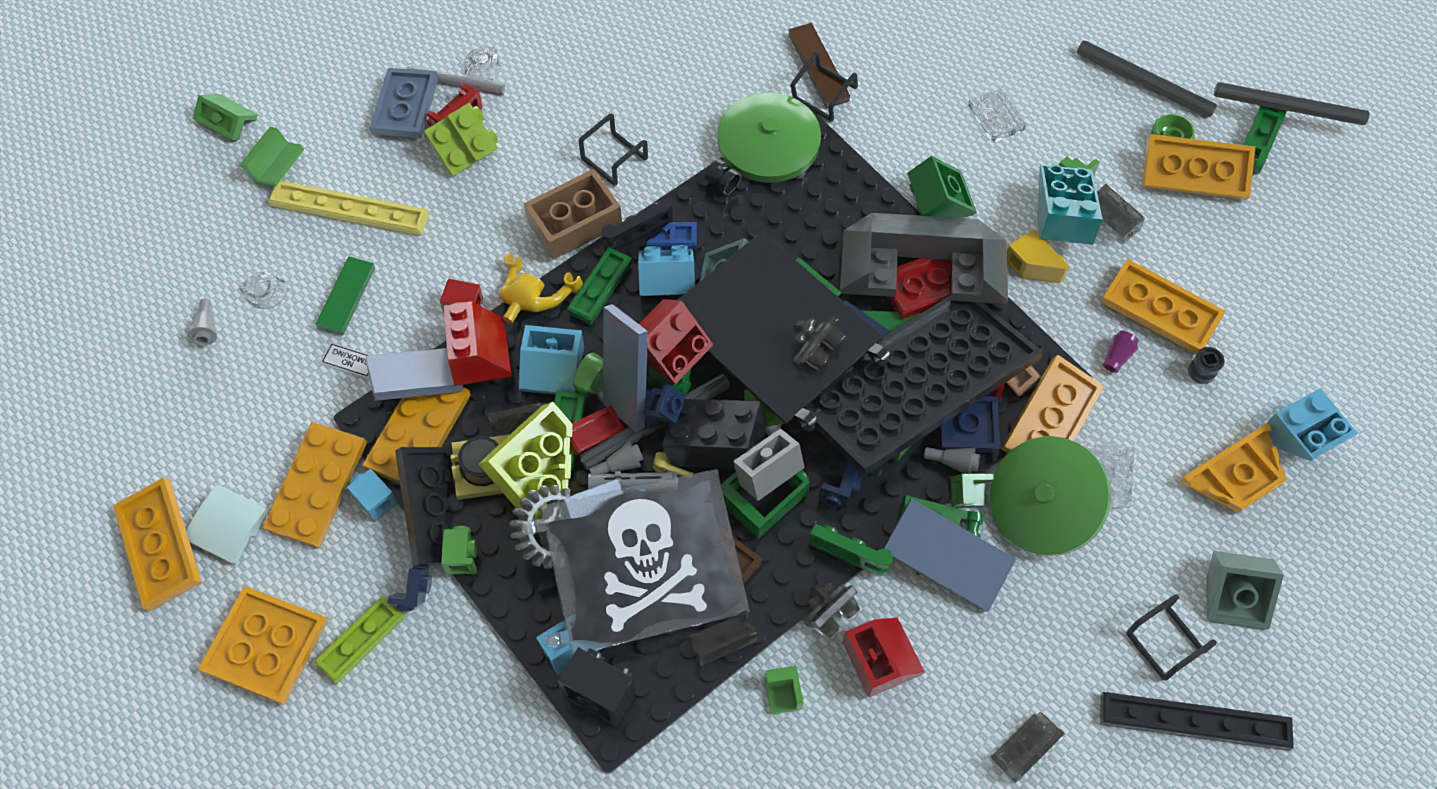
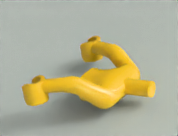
(524, 290)

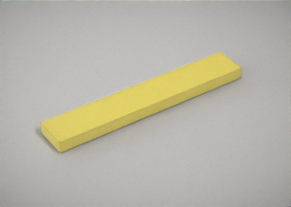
(349, 208)

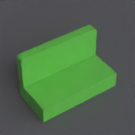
(222, 115)
(271, 158)

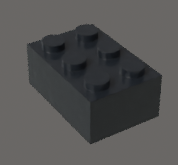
(714, 433)

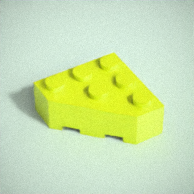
(532, 456)

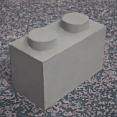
(769, 464)

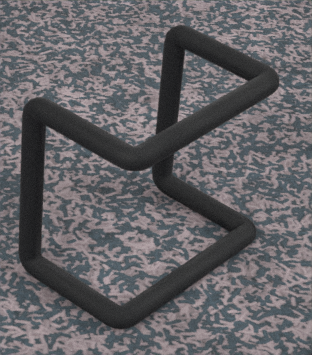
(847, 83)
(633, 149)
(1167, 604)

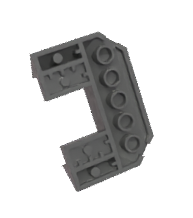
(877, 240)

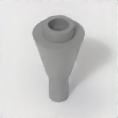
(203, 330)
(623, 459)
(961, 459)

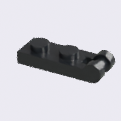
(637, 225)

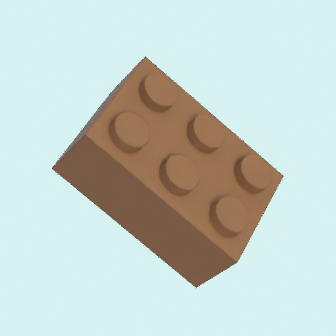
(572, 213)

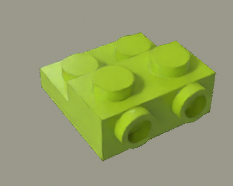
(461, 139)

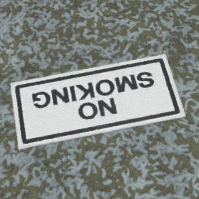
(346, 359)

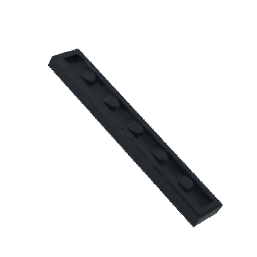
(1196, 721)

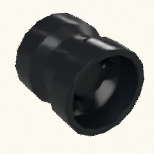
(722, 176)
(1206, 365)

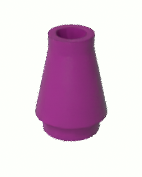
(1120, 350)

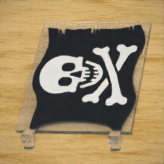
(642, 561)

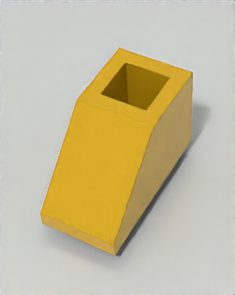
(1036, 260)

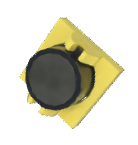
(465, 464)

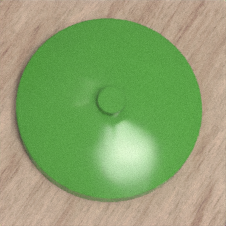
(769, 137)
(1050, 496)

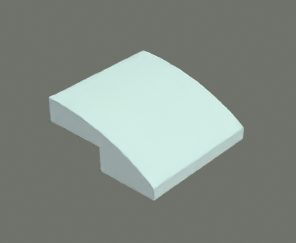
(225, 523)

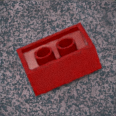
(475, 343)

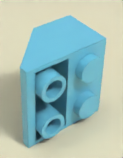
(666, 270)
(549, 359)
(1310, 426)

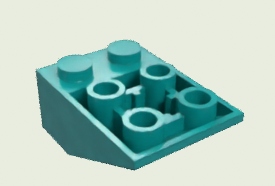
(1068, 205)

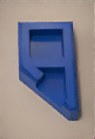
(676, 234)

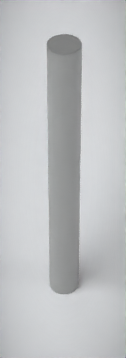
(472, 82)

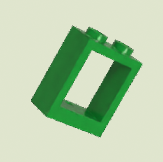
(749, 516)

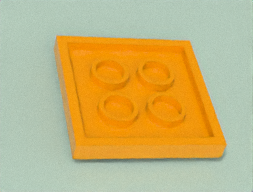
(263, 645)

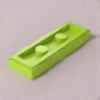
(359, 640)

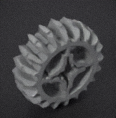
(536, 499)

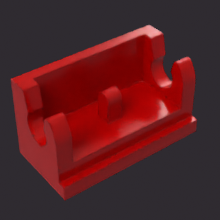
(465, 96)

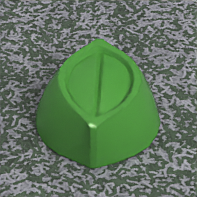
(1173, 126)
(589, 375)

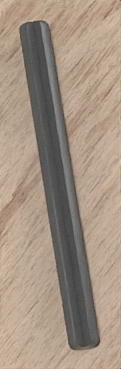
(1147, 78)
(1291, 103)
(608, 447)

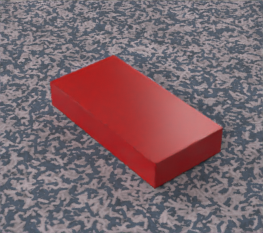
(594, 429)

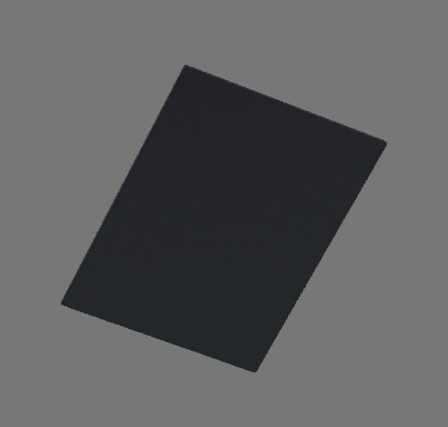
(809, 223)

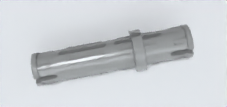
(629, 479)

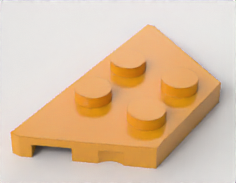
(1240, 472)

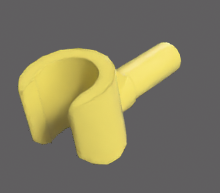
(662, 465)

